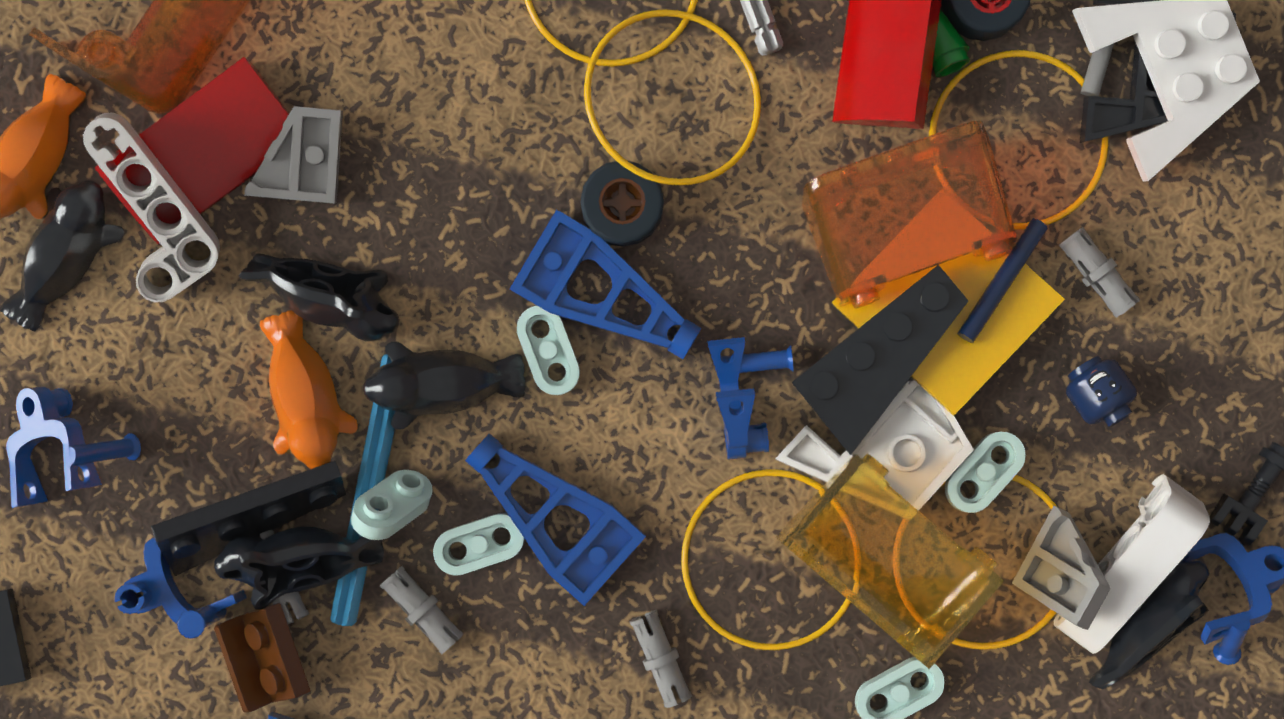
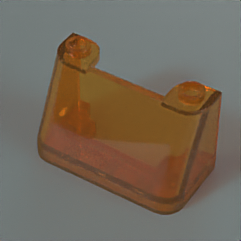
(908, 212)

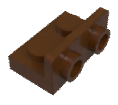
(261, 658)

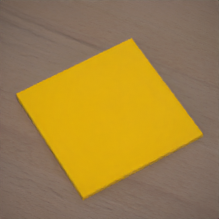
(957, 367)

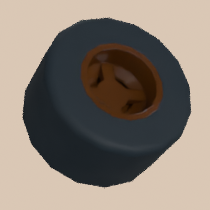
(620, 189)

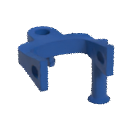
(41, 417)
(739, 435)
(1260, 574)
(160, 589)

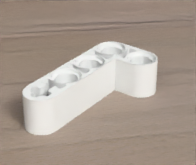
(144, 201)
(1142, 559)

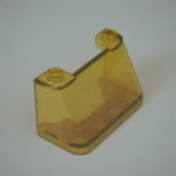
(891, 559)

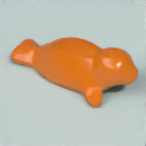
(35, 147)
(302, 394)

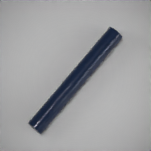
(1002, 280)

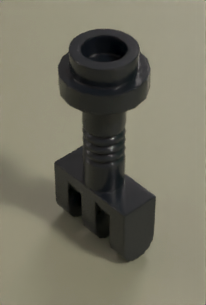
(1244, 508)

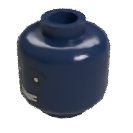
(1101, 391)

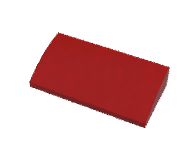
(887, 63)
(210, 140)

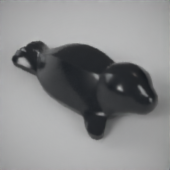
(61, 251)
(328, 294)
(440, 382)
(293, 561)
(1155, 623)

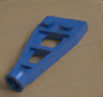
(553, 264)
(599, 550)

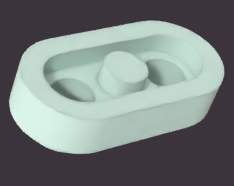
(547, 351)
(985, 473)
(399, 498)
(480, 544)
(900, 695)

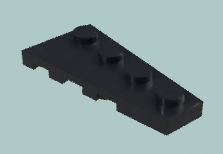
(874, 363)
(206, 531)

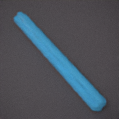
(371, 472)

